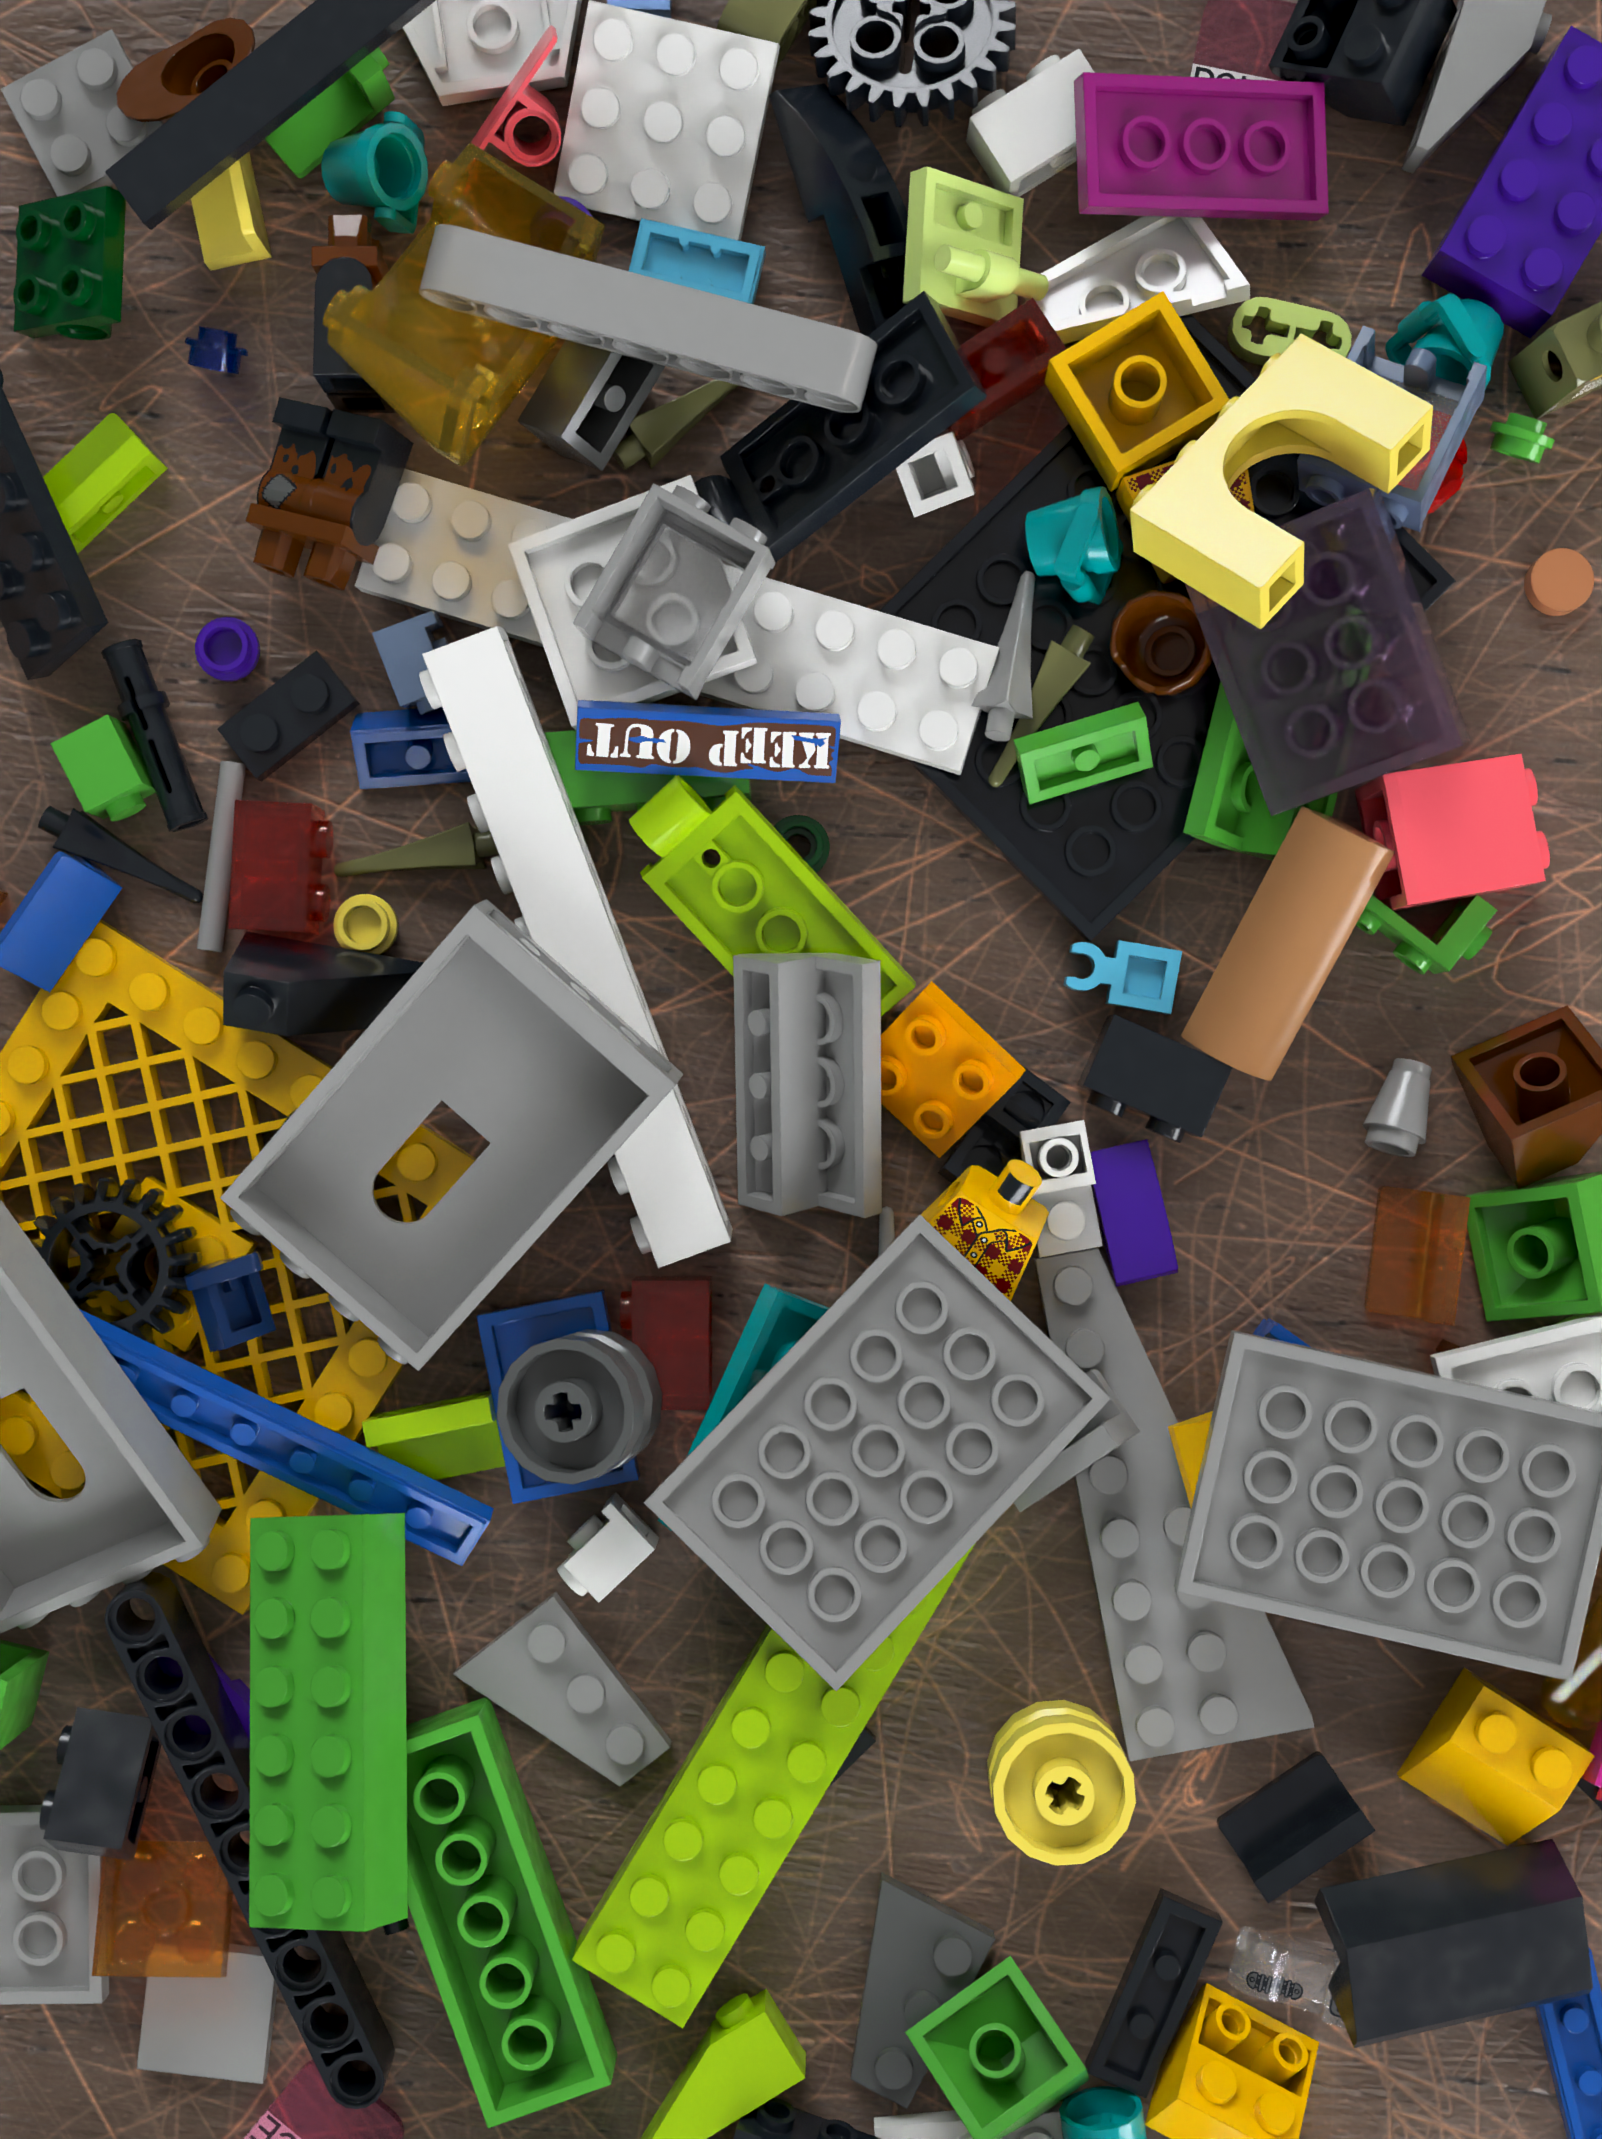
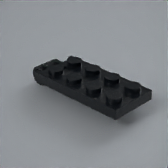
(817, 461)
(43, 585)

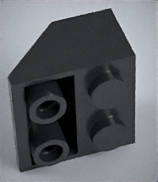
(1364, 52)

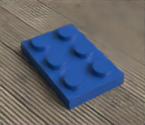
(512, 1332)

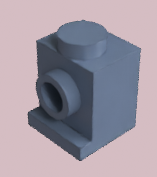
(402, 657)

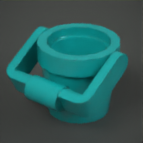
(380, 170)
(1456, 334)
(1077, 543)

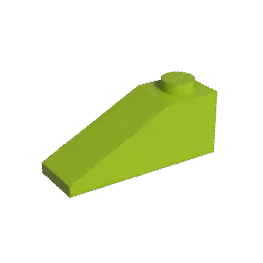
(734, 2069)

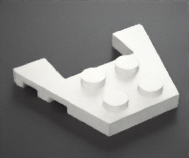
(480, 45)

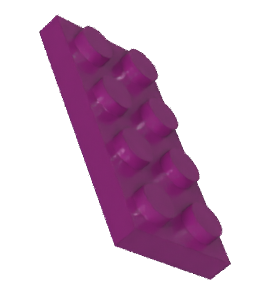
(1200, 147)

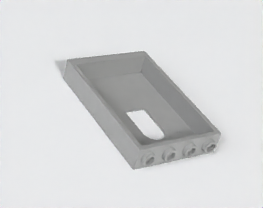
(518, 1058)
(139, 1489)

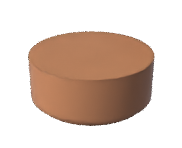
(1559, 582)

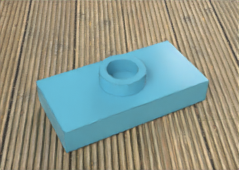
(698, 260)

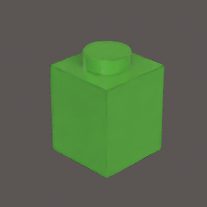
(105, 768)

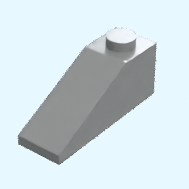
(1475, 60)

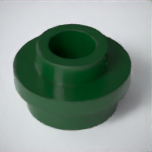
(811, 830)

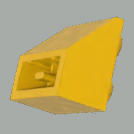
(1232, 2074)

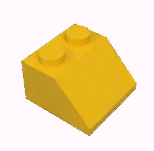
(1494, 1760)

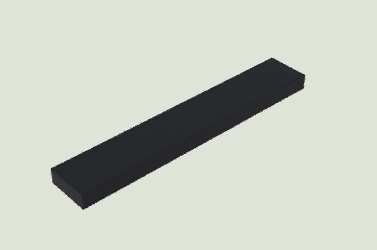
(254, 101)

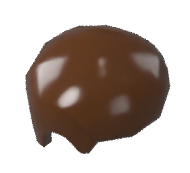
(1160, 643)

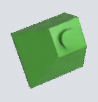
(1539, 1247)
(998, 2053)

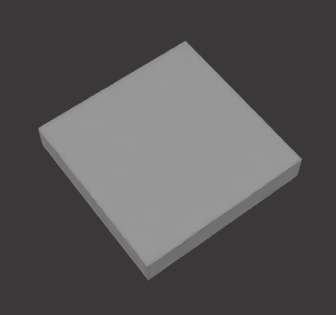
(211, 2023)

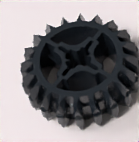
(95, 1244)

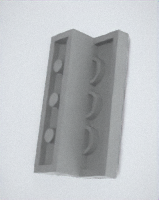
(808, 1082)

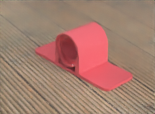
(520, 102)

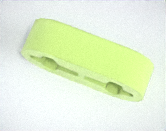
(1287, 320)

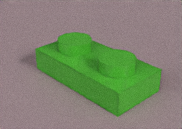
(1083, 752)

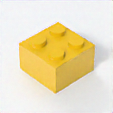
(1136, 390)

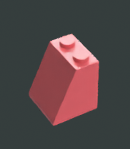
(1455, 830)

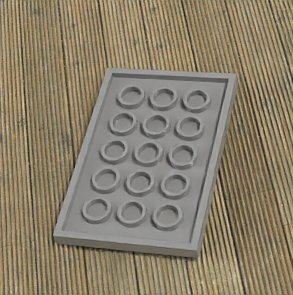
(877, 1451)
(1398, 1505)

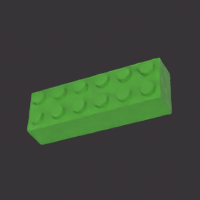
(328, 1722)
(497, 1922)

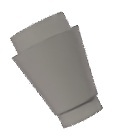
(1400, 1110)

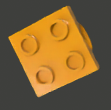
(941, 1070)

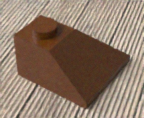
(1536, 1094)

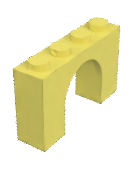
(1300, 405)

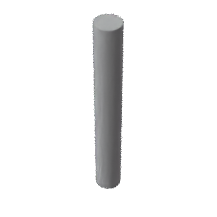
(220, 858)

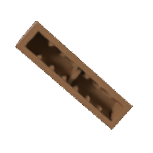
(1287, 943)

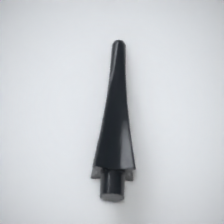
(90, 840)

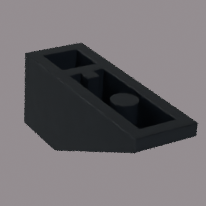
(307, 986)

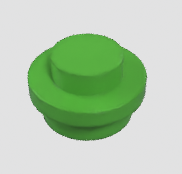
(1521, 438)

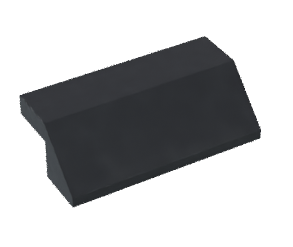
(1455, 1942)

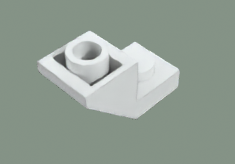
(1067, 1172)

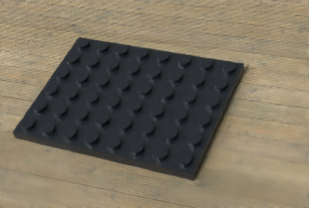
(1111, 839)

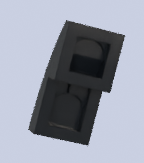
(996, 1134)

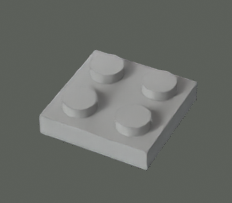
(74, 114)

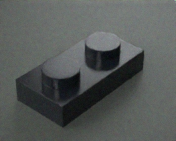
(288, 716)

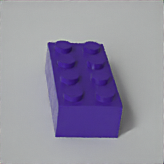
(1536, 197)

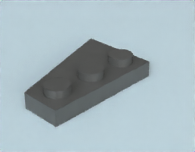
(915, 1964)

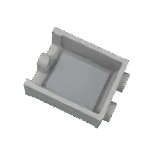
(676, 588)

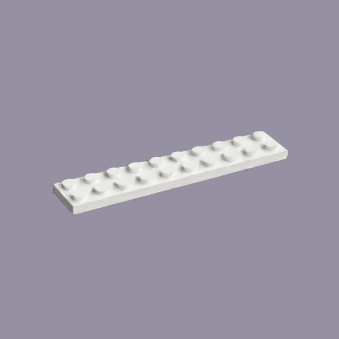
(885, 676)

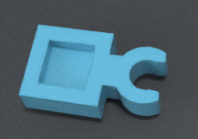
(1136, 975)

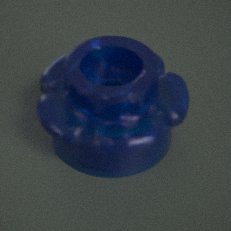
(215, 350)

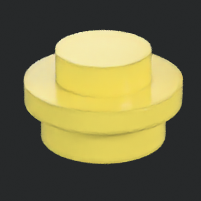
(366, 924)

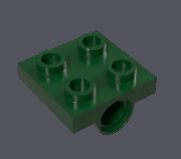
(70, 265)

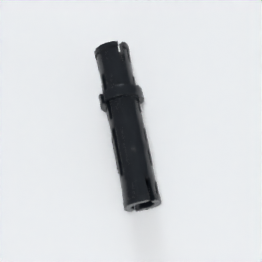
(154, 734)

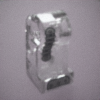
(1285, 1971)

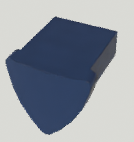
(231, 1301)

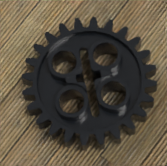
(955, 52)

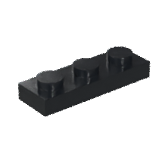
(1153, 1993)

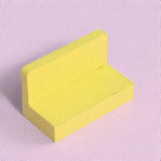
(231, 218)

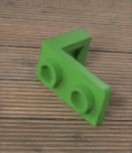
(333, 115)
(1459, 934)

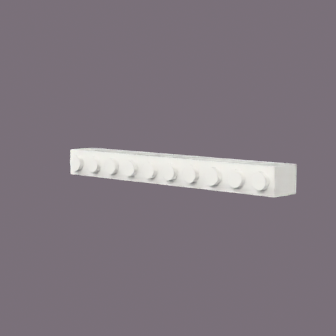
(569, 917)

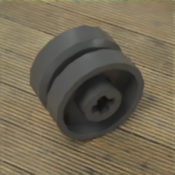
(543, 1414)

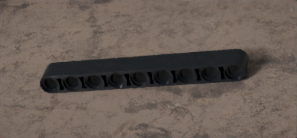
(225, 1814)

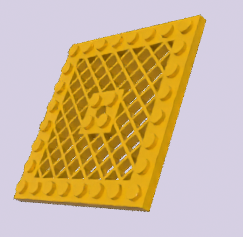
(37, 1068)

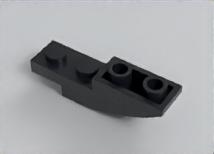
(853, 191)

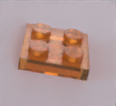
(163, 1913)

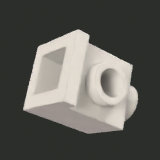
(937, 474)
(607, 1550)

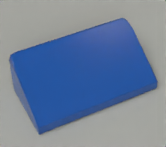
(402, 749)

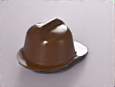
(183, 71)

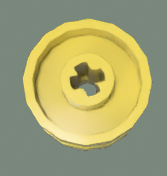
(1070, 1819)

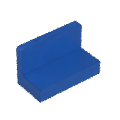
(55, 919)

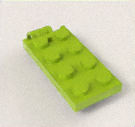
(759, 892)

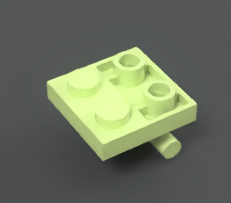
(966, 248)

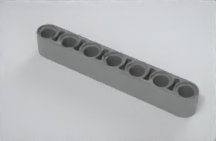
(648, 318)

